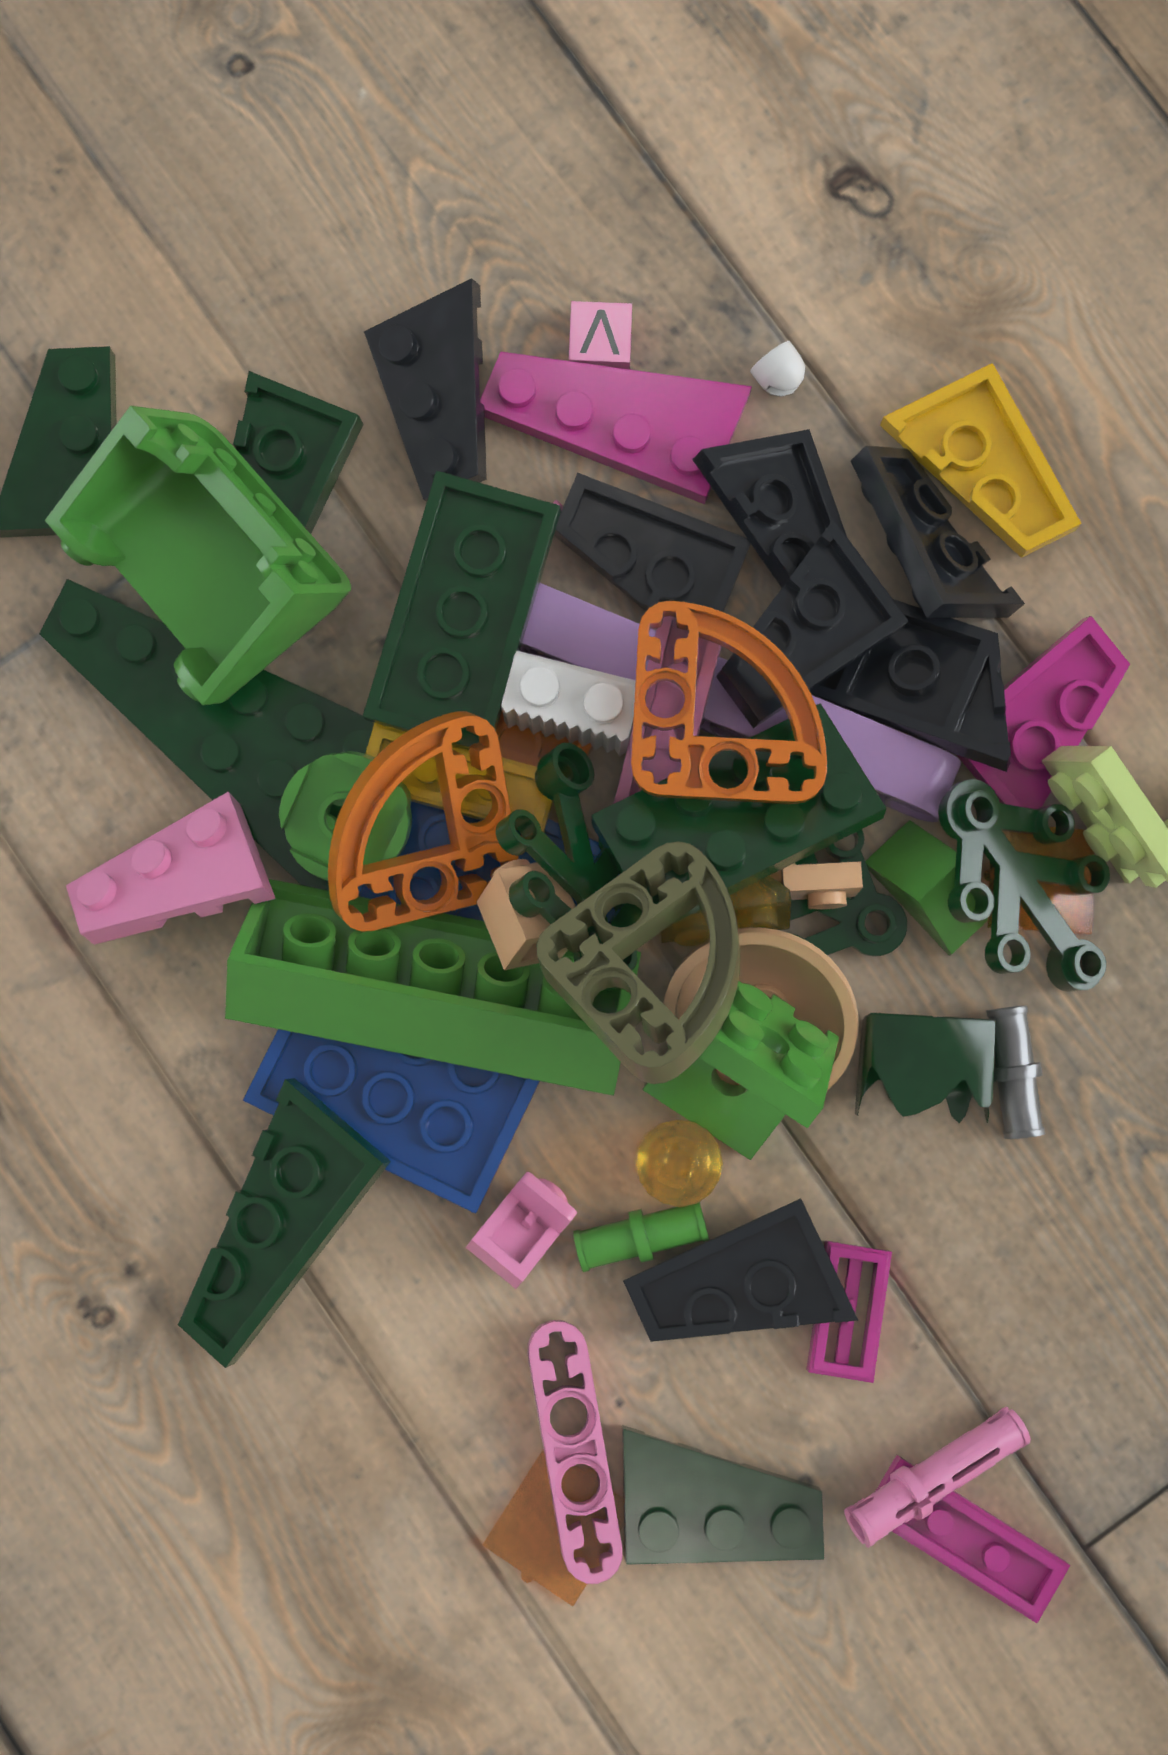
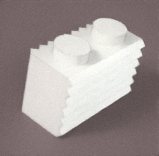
(569, 702)

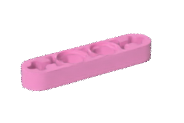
(580, 1448)

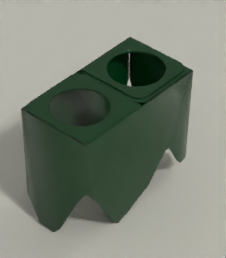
(927, 1061)

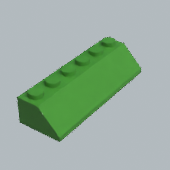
(412, 991)

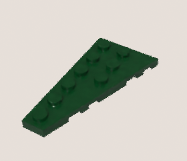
(235, 746)

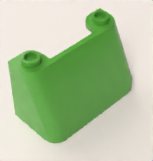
(199, 546)

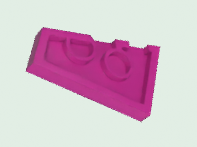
(1053, 707)

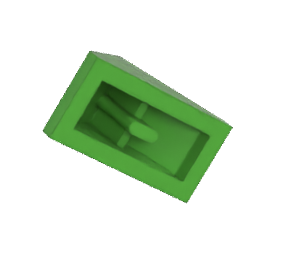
(920, 877)

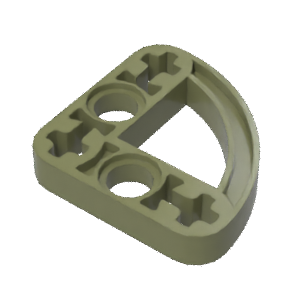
(604, 965)

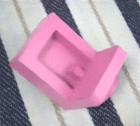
(522, 1228)

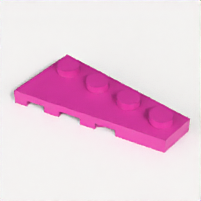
(618, 415)

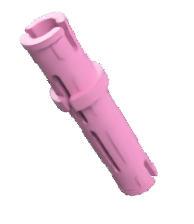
(917, 1489)

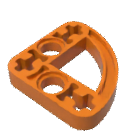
(697, 751)
(466, 839)

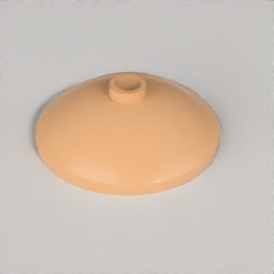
(792, 971)

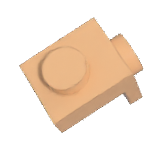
(822, 884)

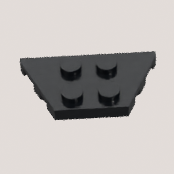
(931, 683)

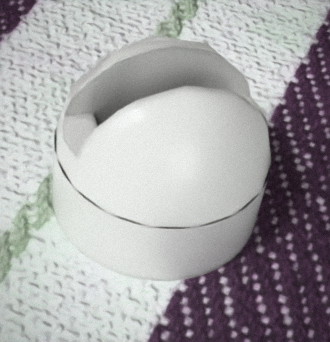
(780, 370)

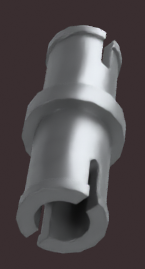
(1016, 1073)

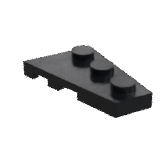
(649, 547)
(743, 1281)

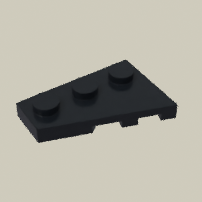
(432, 383)
(774, 495)
(938, 561)
(819, 620)

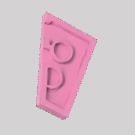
(176, 872)

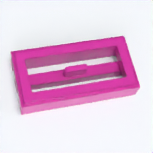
(874, 1317)

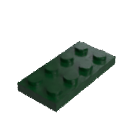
(462, 605)
(747, 837)

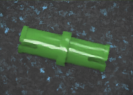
(640, 1236)

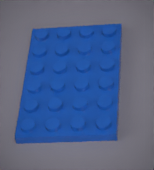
(429, 1117)

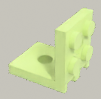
(1113, 808)

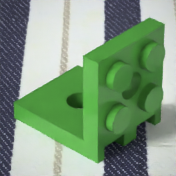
(775, 1060)

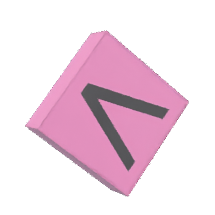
(600, 333)

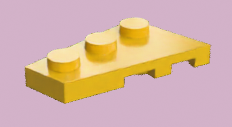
(987, 458)

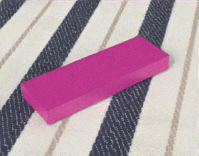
(985, 1551)

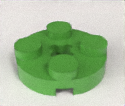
(307, 807)

